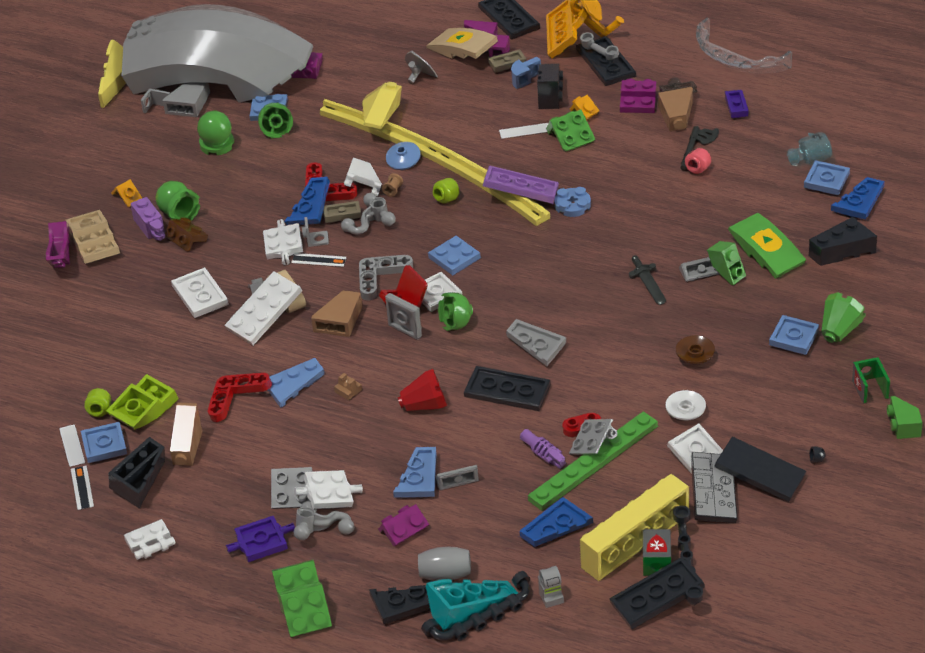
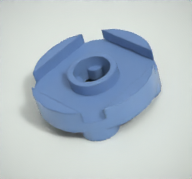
(566, 196)

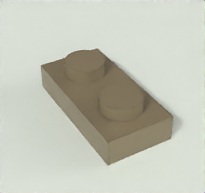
(505, 61)
(342, 211)

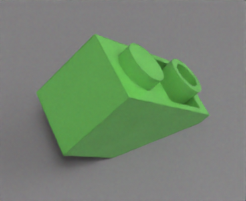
(727, 261)
(904, 419)

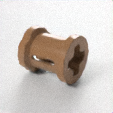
(394, 181)

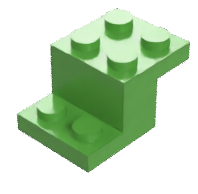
(301, 598)

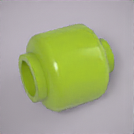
(446, 190)
(97, 402)

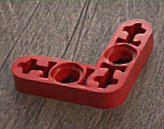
(341, 192)
(230, 385)

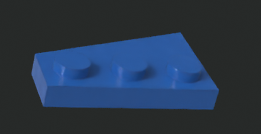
(860, 200)
(311, 203)
(555, 522)

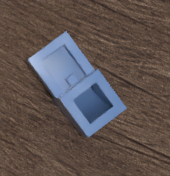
(524, 72)

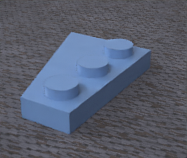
(290, 381)
(419, 475)

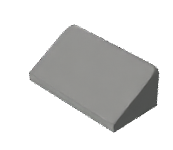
(697, 269)
(457, 477)

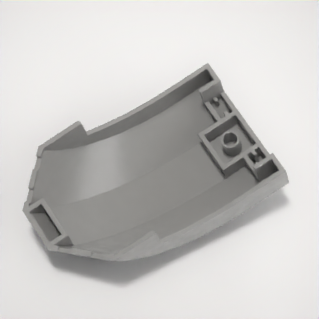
(212, 47)

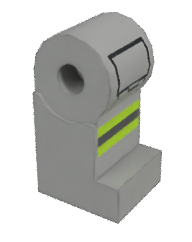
(550, 586)

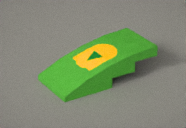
(767, 245)

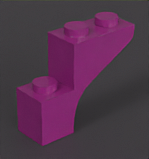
(499, 47)
(58, 246)

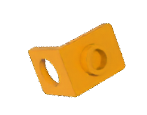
(127, 192)

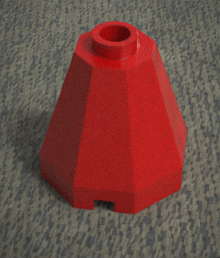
(423, 393)

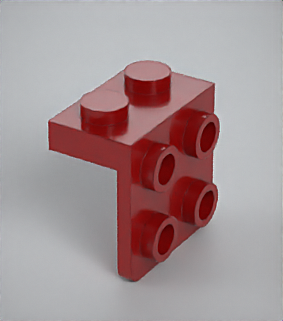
(410, 287)

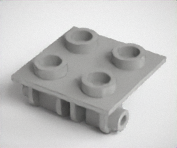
(592, 435)
(283, 485)

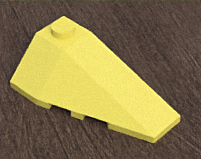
(112, 80)
(381, 104)

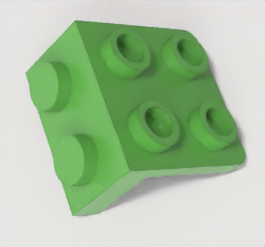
(571, 130)

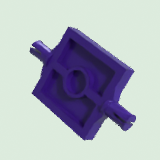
(260, 538)

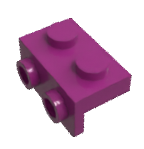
(404, 525)

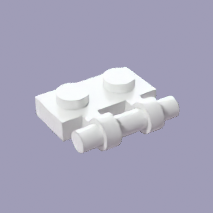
(149, 539)

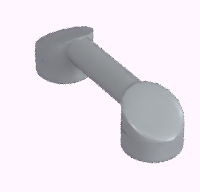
(587, 42)

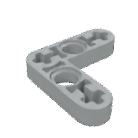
(376, 268)

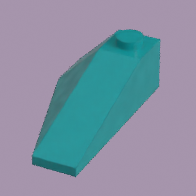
(458, 601)

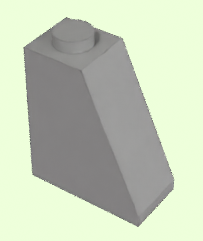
(187, 99)

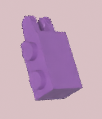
(148, 218)

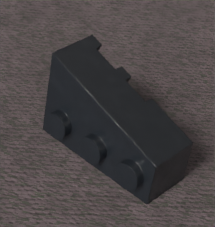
(549, 86)
(842, 241)
(137, 472)

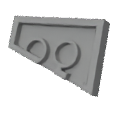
(536, 341)

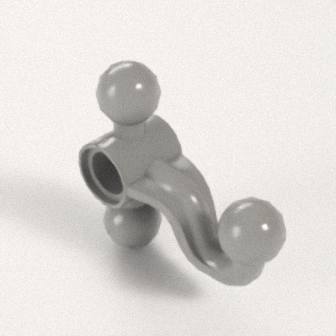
(376, 211)
(308, 521)

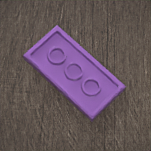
(521, 184)

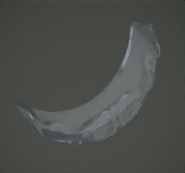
(738, 62)

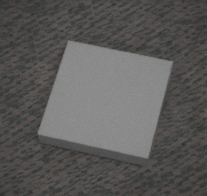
(403, 316)

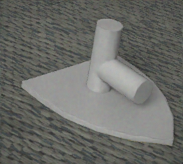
(418, 65)

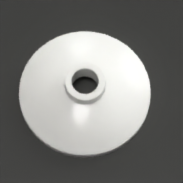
(685, 405)

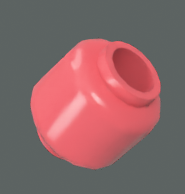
(698, 160)

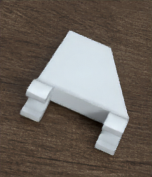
(363, 173)

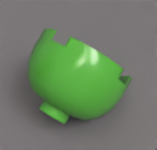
(275, 120)
(454, 311)

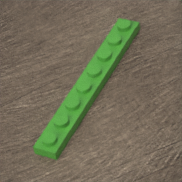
(591, 463)

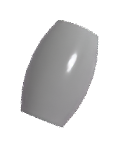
(444, 563)

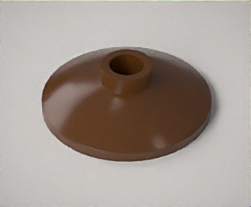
(695, 349)

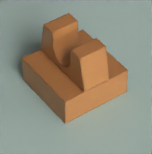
(347, 387)

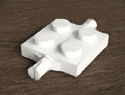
(283, 241)
(328, 489)

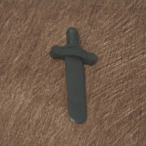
(643, 271)

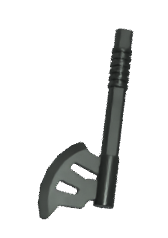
(709, 136)

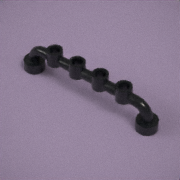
(681, 515)
(496, 611)

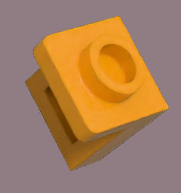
(586, 105)

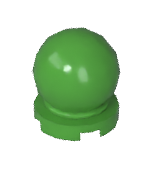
(215, 133)
(177, 200)

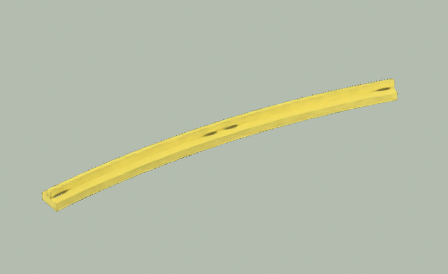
(455, 162)

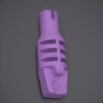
(543, 449)

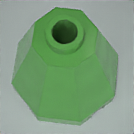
(840, 316)

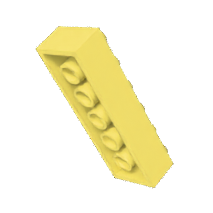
(622, 533)

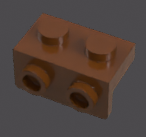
(185, 233)

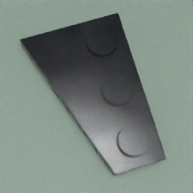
(400, 603)

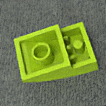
(143, 402)

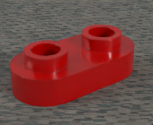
(572, 425)

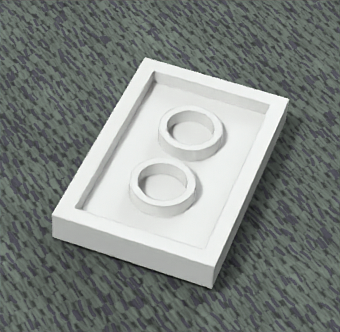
(199, 292)

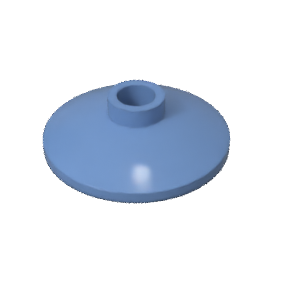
(403, 155)

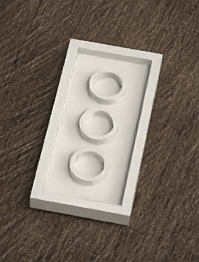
(263, 308)

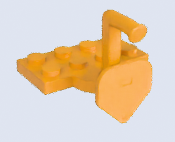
(568, 17)

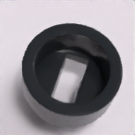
(816, 454)

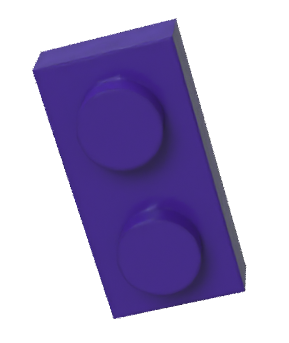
(736, 103)

